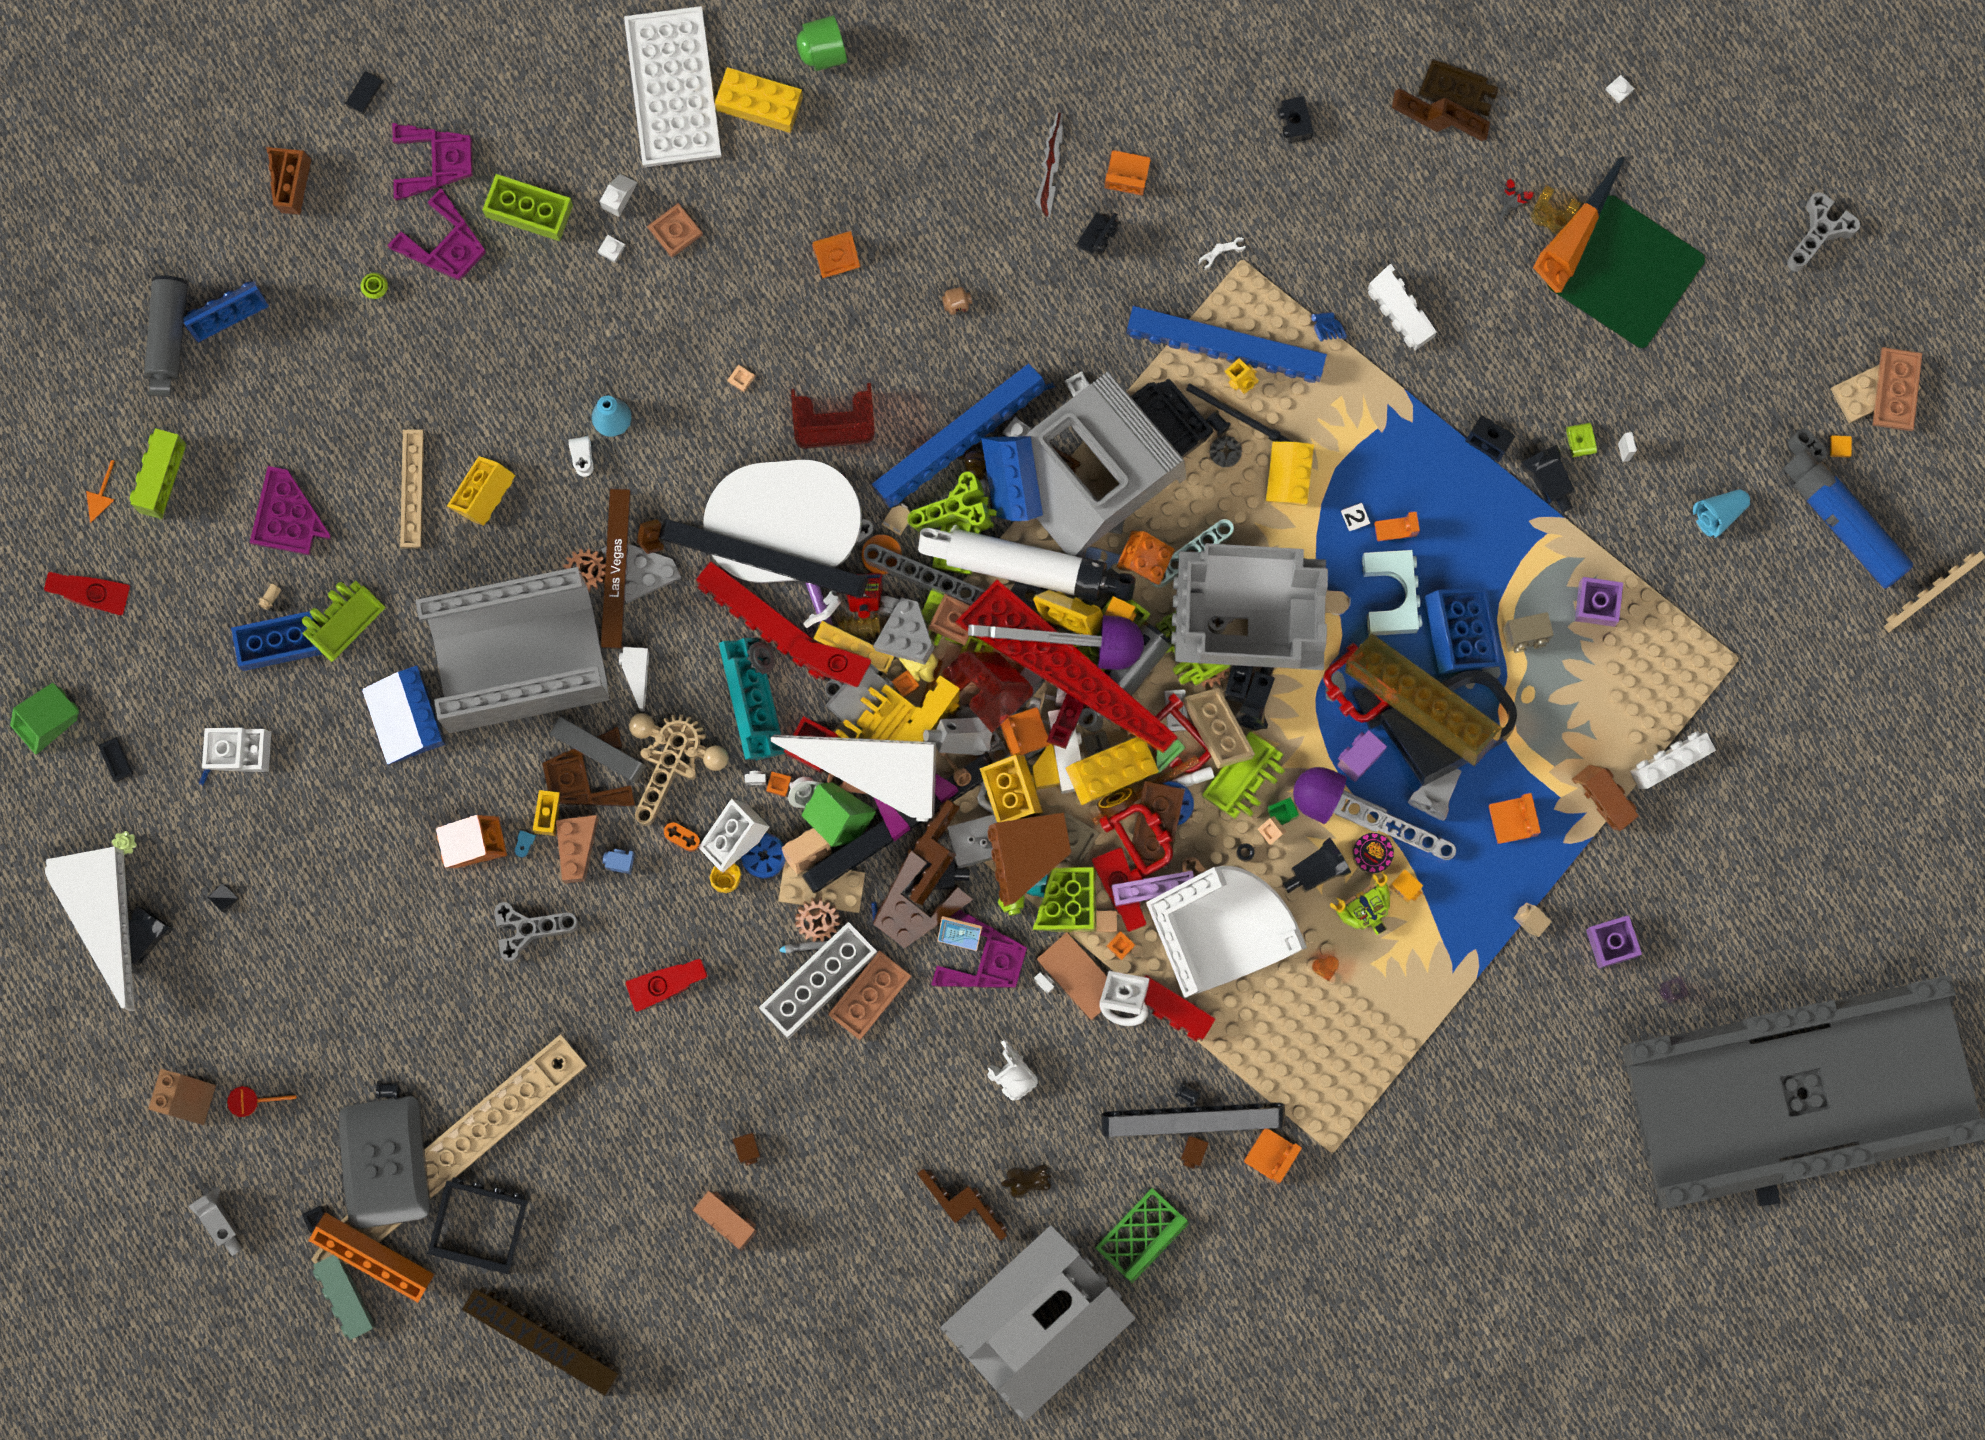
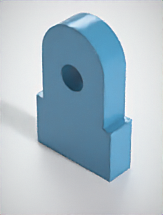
(524, 839)

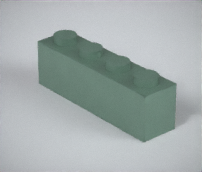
(344, 1296)

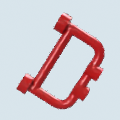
(1335, 693)
(1173, 707)
(1153, 820)

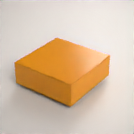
(1840, 446)

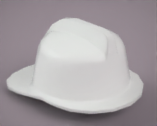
(801, 791)

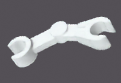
(1219, 248)

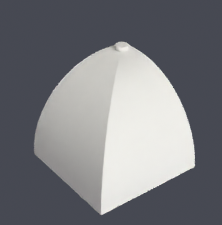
(1223, 927)

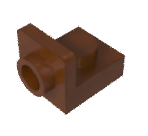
(649, 535)

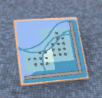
(959, 933)

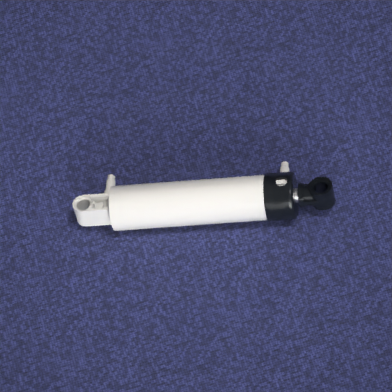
(1025, 564)

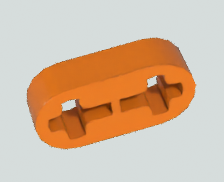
(684, 833)

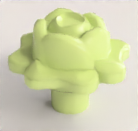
(124, 842)

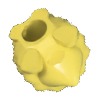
(921, 671)

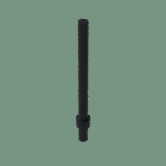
(1274, 435)

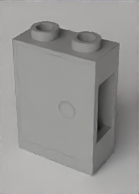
(847, 702)
(971, 841)

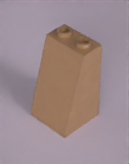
(182, 1097)

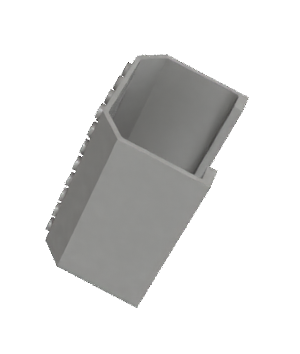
(515, 649)

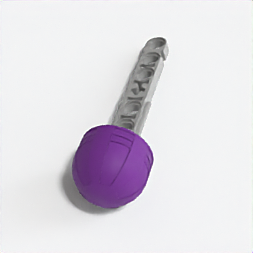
(1119, 642)
(1321, 793)

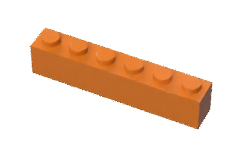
(371, 1257)

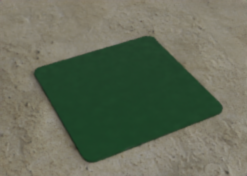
(1631, 273)

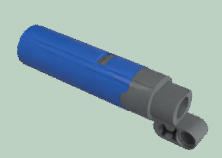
(1843, 511)

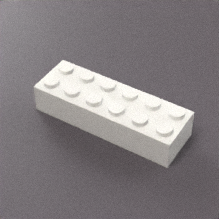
(818, 980)

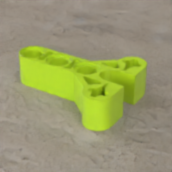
(960, 496)

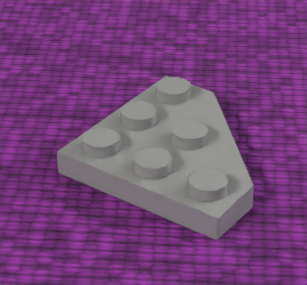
(646, 572)
(906, 634)

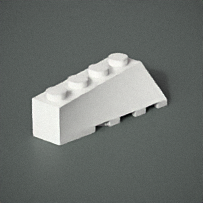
(1401, 308)

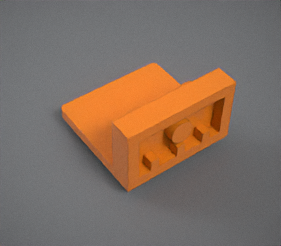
(1127, 172)
(1146, 556)
(1025, 732)
(1514, 819)
(1272, 1155)

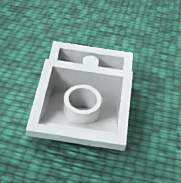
(236, 749)

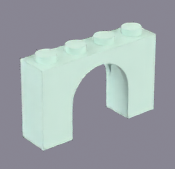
(1401, 567)

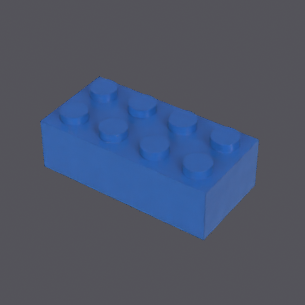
(272, 642)

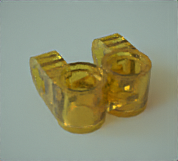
(1551, 213)

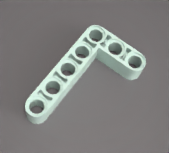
(1198, 545)

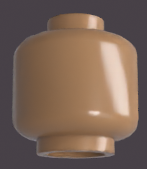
(956, 301)

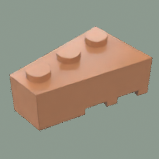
(575, 846)
(725, 1219)

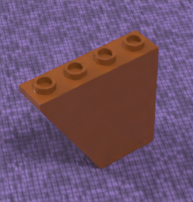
(1026, 852)

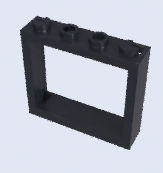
(470, 1259)

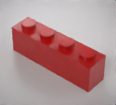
(1177, 1011)

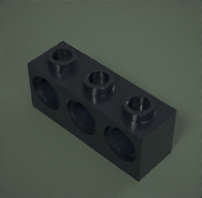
(1238, 683)

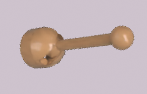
(963, 773)

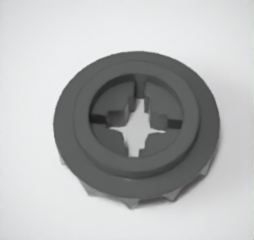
(1218, 456)
(762, 651)

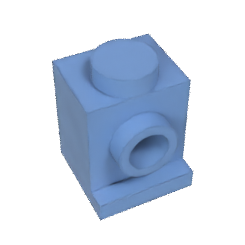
(619, 861)

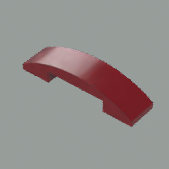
(1066, 722)

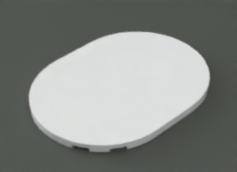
(787, 508)

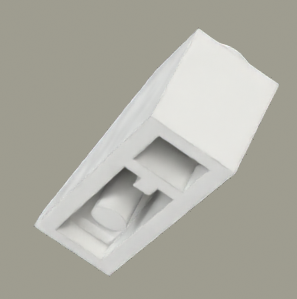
(635, 666)

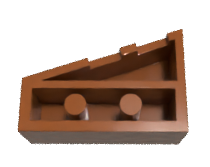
(289, 178)
(1607, 796)

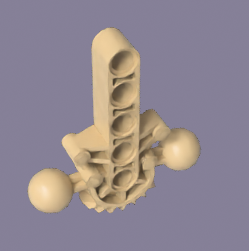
(643, 726)

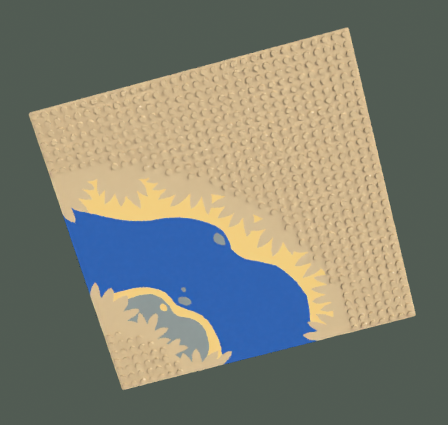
(1579, 702)

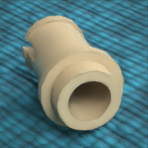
(269, 597)

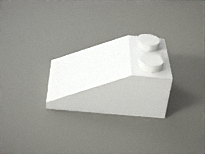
(733, 834)

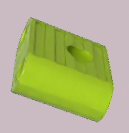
(1581, 440)

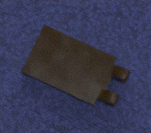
(1458, 86)

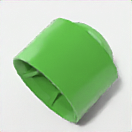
(821, 44)

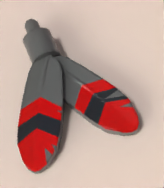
(1512, 202)

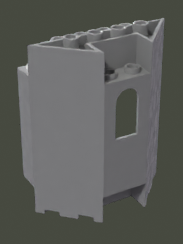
(1266, 585)
(1011, 1345)

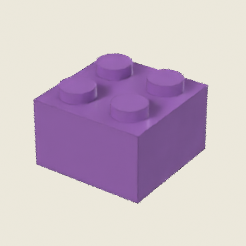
(1599, 601)
(1361, 756)
(1613, 942)

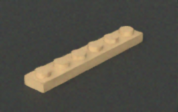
(412, 489)
(1940, 585)

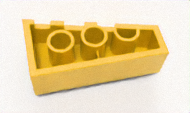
(936, 706)

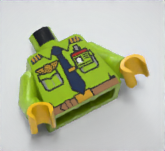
(1366, 907)

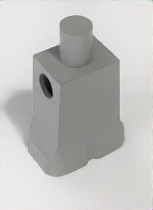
(960, 736)
(1436, 795)
(216, 1220)

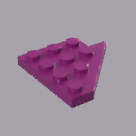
(285, 516)

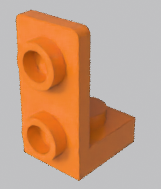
(1397, 528)

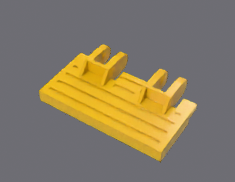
(887, 719)

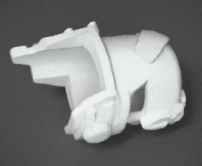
(1014, 1076)

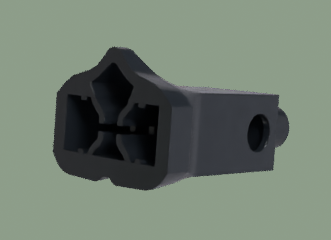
(1550, 477)
(1252, 711)
(1318, 868)
(947, 880)
(145, 933)

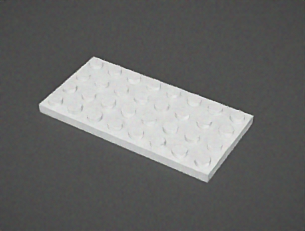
(672, 86)

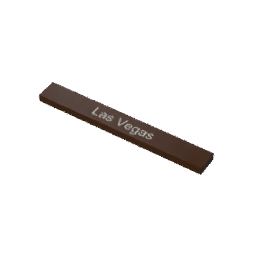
(615, 568)

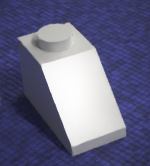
(617, 194)

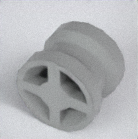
(888, 605)

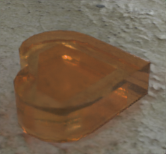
(1325, 967)

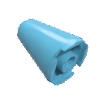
(611, 416)
(1720, 511)

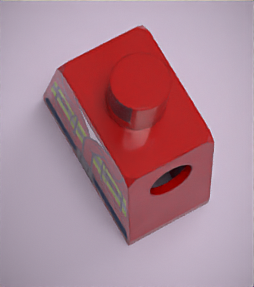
(871, 596)

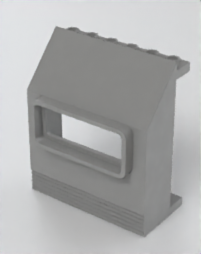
(1123, 443)

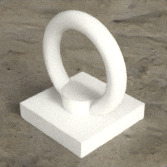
(1124, 994)

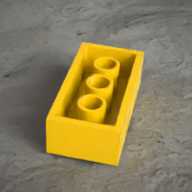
(758, 100)
(1111, 770)

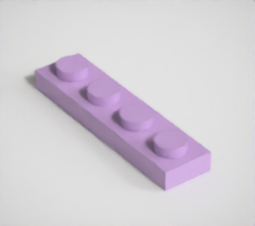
(1147, 888)

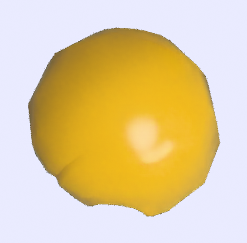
(725, 881)

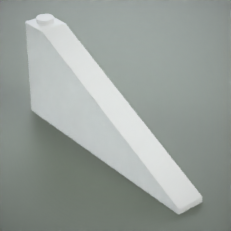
(886, 769)
(95, 899)

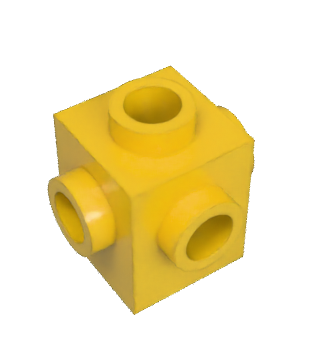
(1241, 376)

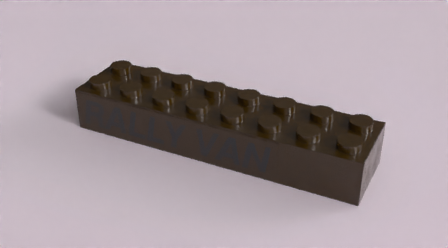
(541, 1341)

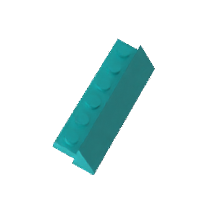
(750, 701)

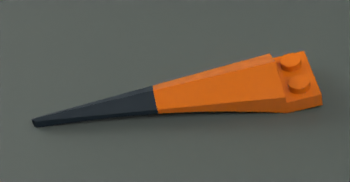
(1564, 252)

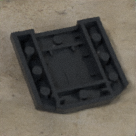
(1173, 415)

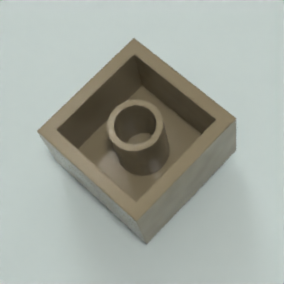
(1528, 632)

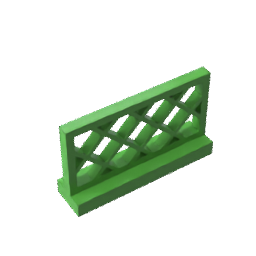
(1157, 1245)

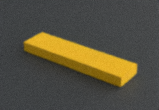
(840, 639)

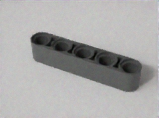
(598, 749)

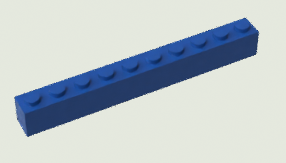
(1226, 344)
(959, 436)

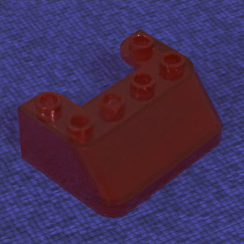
(833, 428)
(1000, 685)

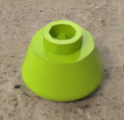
(370, 283)
(1013, 909)

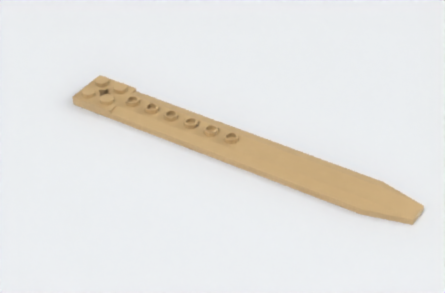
(490, 1122)

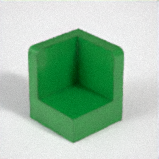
(1283, 811)

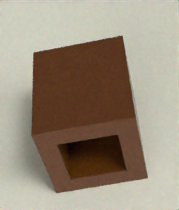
(747, 1149)
(1193, 1152)

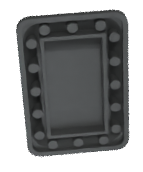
(384, 1162)

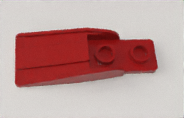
(89, 592)
(831, 661)
(1113, 870)
(664, 983)

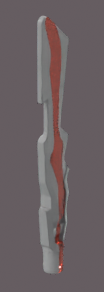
(1051, 164)

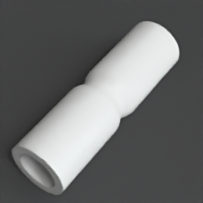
(1196, 777)

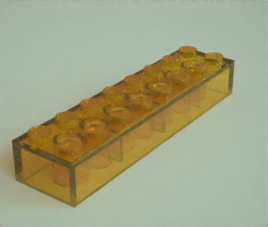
(1423, 699)

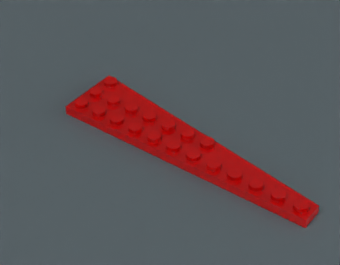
(1062, 665)

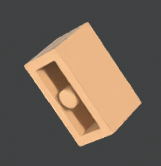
(806, 850)

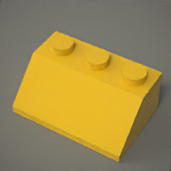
(1289, 473)
(481, 490)
(1069, 612)
(1011, 789)

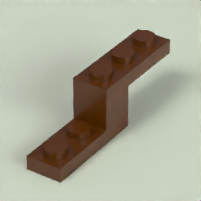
(1440, 114)
(934, 852)
(963, 1204)

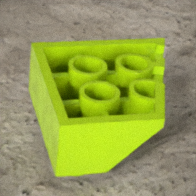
(1068, 901)

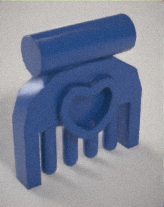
(1327, 324)

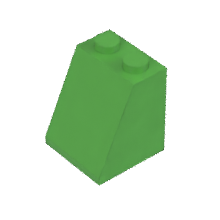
(43, 717)
(837, 814)

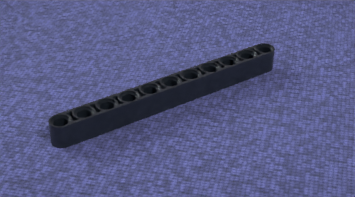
(763, 558)
(880, 837)

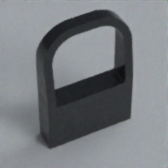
(1425, 753)

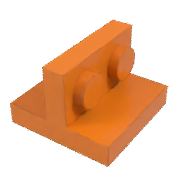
(836, 254)

